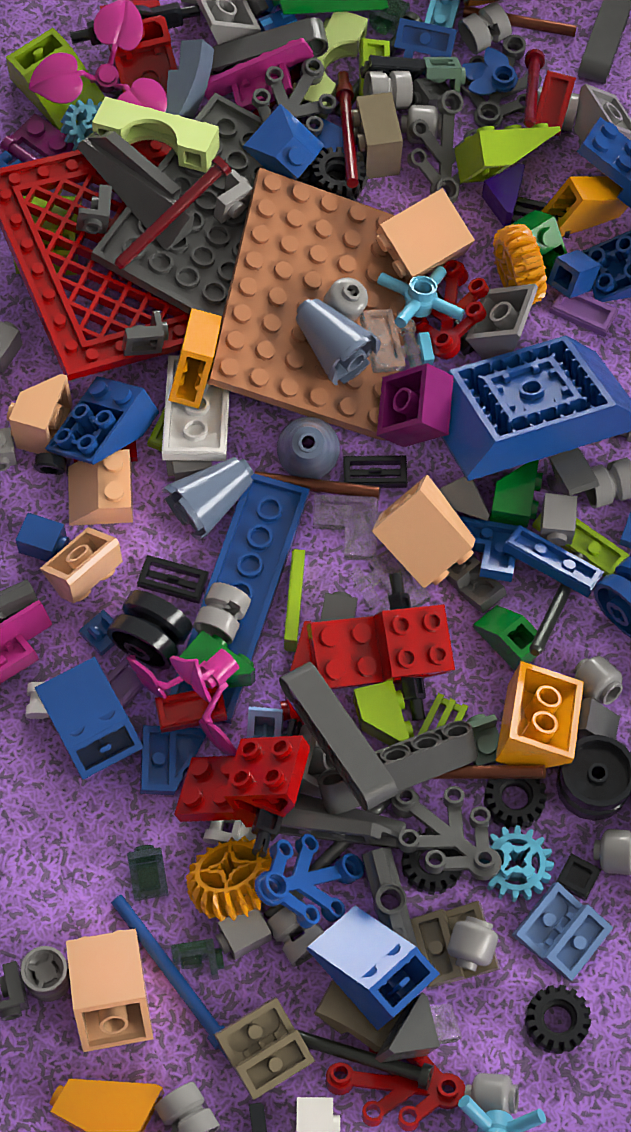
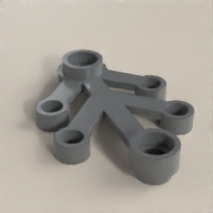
(308, 78)
(492, 106)
(442, 152)
(448, 836)

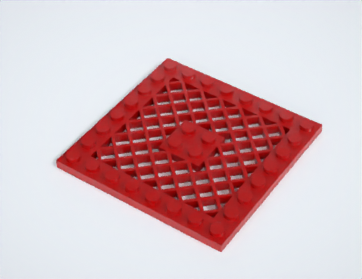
(46, 287)

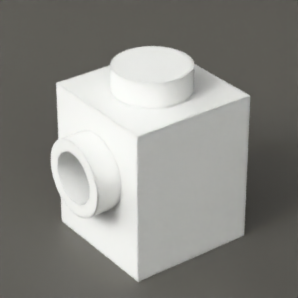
(316, 1115)

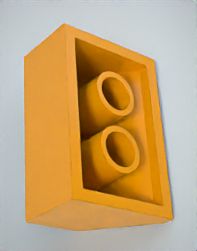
(539, 718)

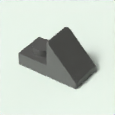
(571, 473)

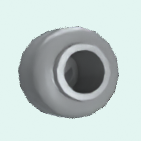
(424, 112)
(347, 297)
(600, 679)
(614, 851)
(472, 943)
(494, 1092)

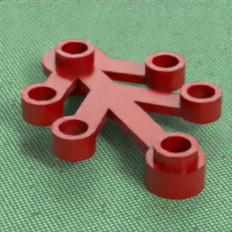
(447, 340)
(401, 1090)

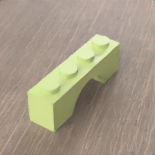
(343, 36)
(192, 140)

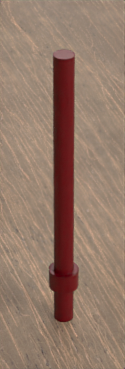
(344, 95)

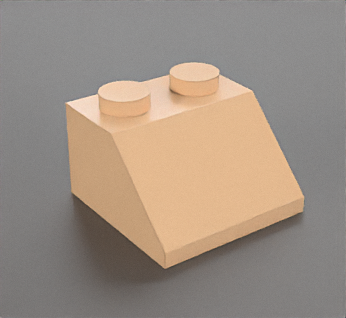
(39, 413)
(101, 491)
(83, 564)

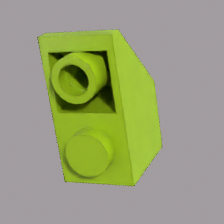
(381, 714)

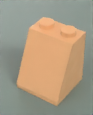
(424, 236)
(424, 533)
(108, 990)

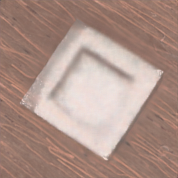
(445, 1023)

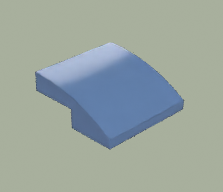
(562, 931)

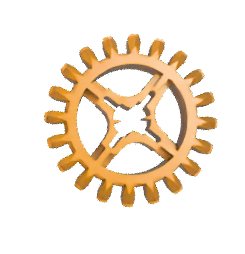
(519, 259)
(225, 879)

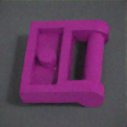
(37, 135)

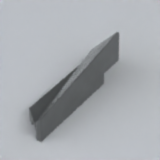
(137, 183)
(350, 827)

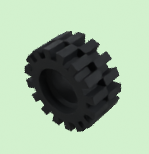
(335, 161)
(511, 817)
(424, 880)
(572, 1004)

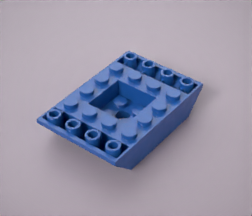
(532, 406)

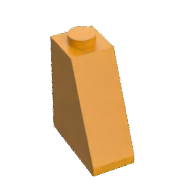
(587, 203)
(195, 358)
(105, 1105)

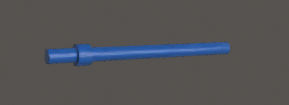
(169, 970)

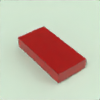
(554, 99)
(186, 709)

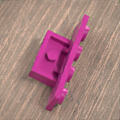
(250, 75)
(15, 651)

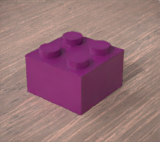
(415, 405)

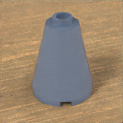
(336, 340)
(313, 461)
(208, 494)

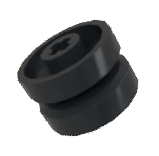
(150, 629)
(594, 797)

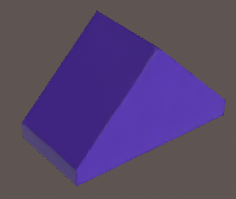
(502, 192)

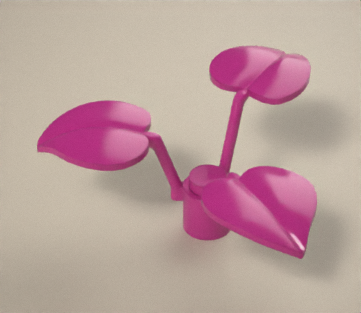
(114, 25)
(209, 673)

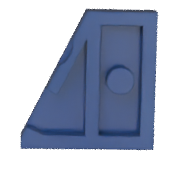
(166, 758)

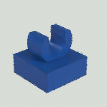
(96, 632)

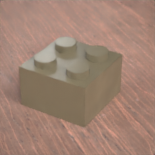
(378, 134)

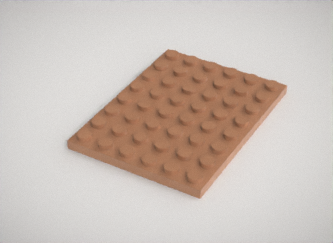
(291, 252)

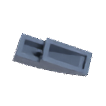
(190, 82)

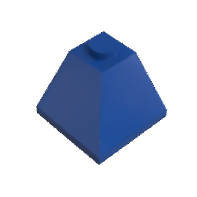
(283, 144)

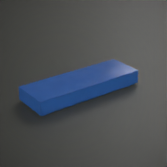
(553, 561)

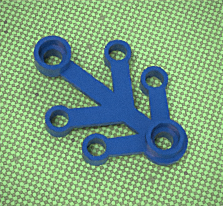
(274, 887)

